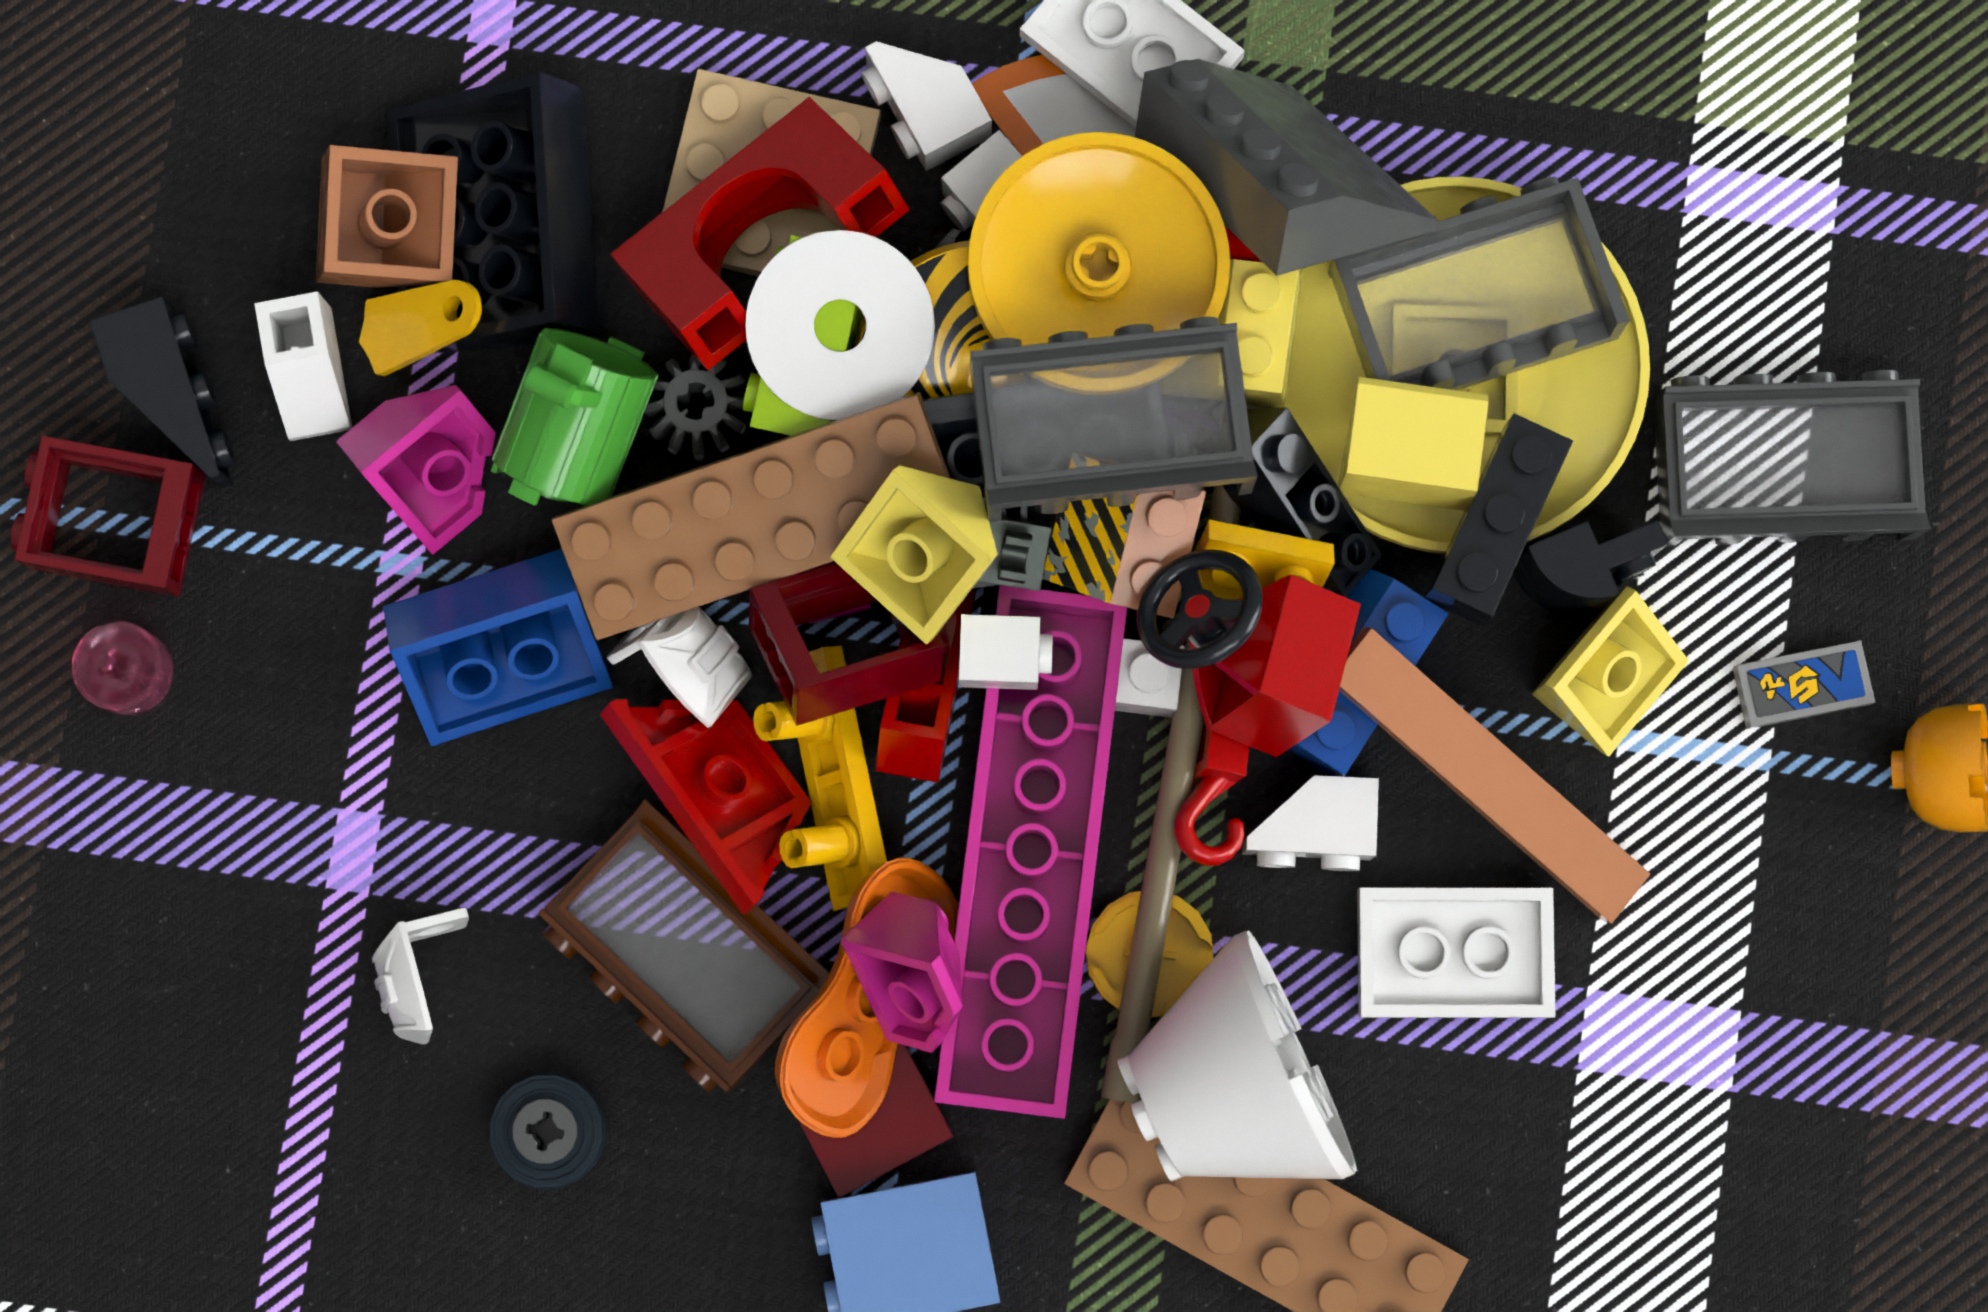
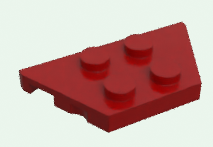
(717, 785)

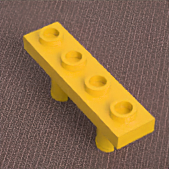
(840, 791)

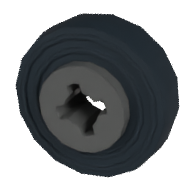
(570, 1134)

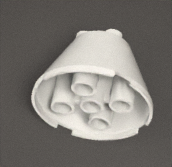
(1232, 1081)

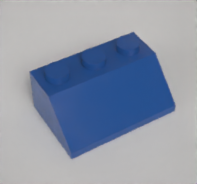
(1405, 623)
(495, 647)

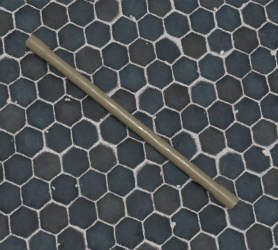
(1161, 861)

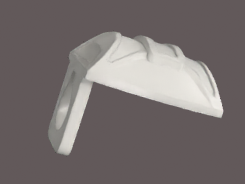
(692, 660)
(399, 977)

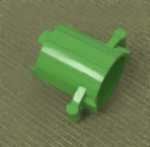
(573, 418)

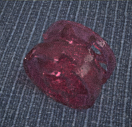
(122, 668)

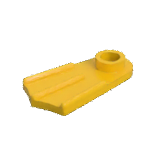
(417, 323)

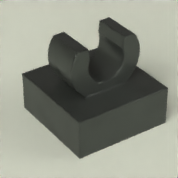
(1021, 553)

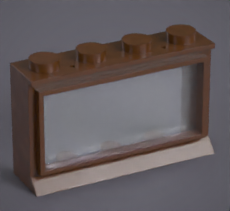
(683, 950)

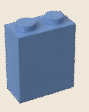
(908, 1248)

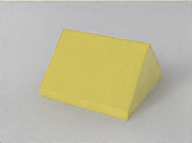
(1414, 444)
(919, 547)
(1612, 672)

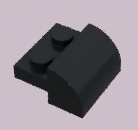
(1578, 575)

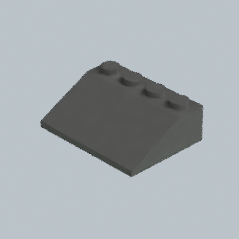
(1275, 166)

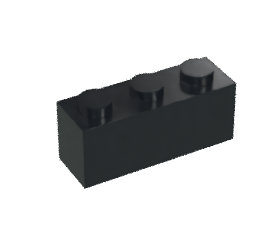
(1498, 520)

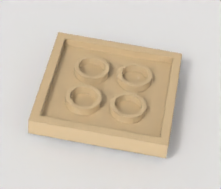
(727, 117)

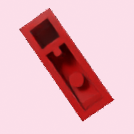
(919, 721)

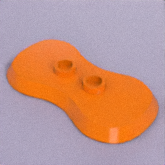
(835, 1054)

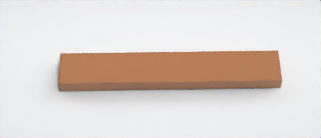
(1489, 776)

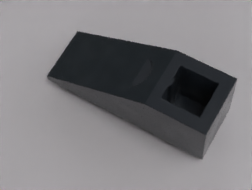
(152, 366)
(1301, 498)

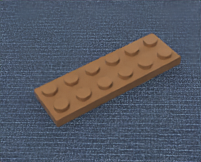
(738, 517)
(1280, 1236)

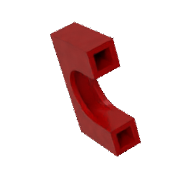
(792, 165)

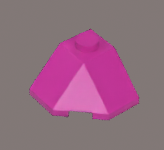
(425, 460)
(908, 969)

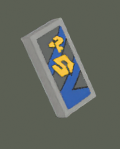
(1803, 684)

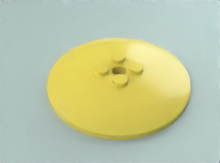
(1585, 396)

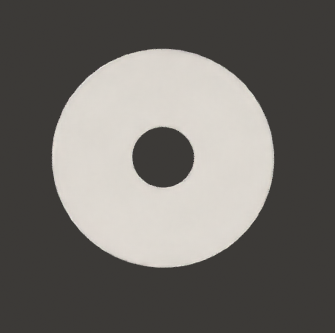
(829, 269)

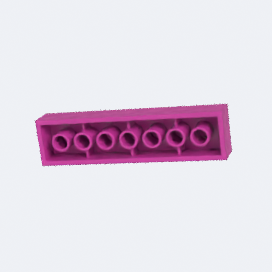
(1033, 863)

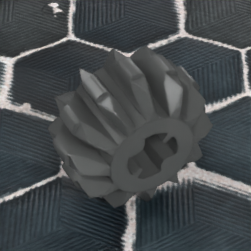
(714, 419)

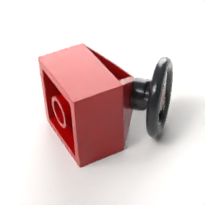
(1258, 662)

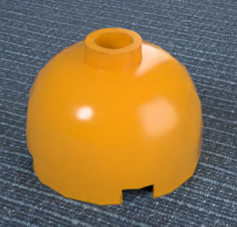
(1946, 768)

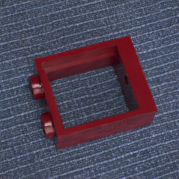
(171, 529)
(809, 696)

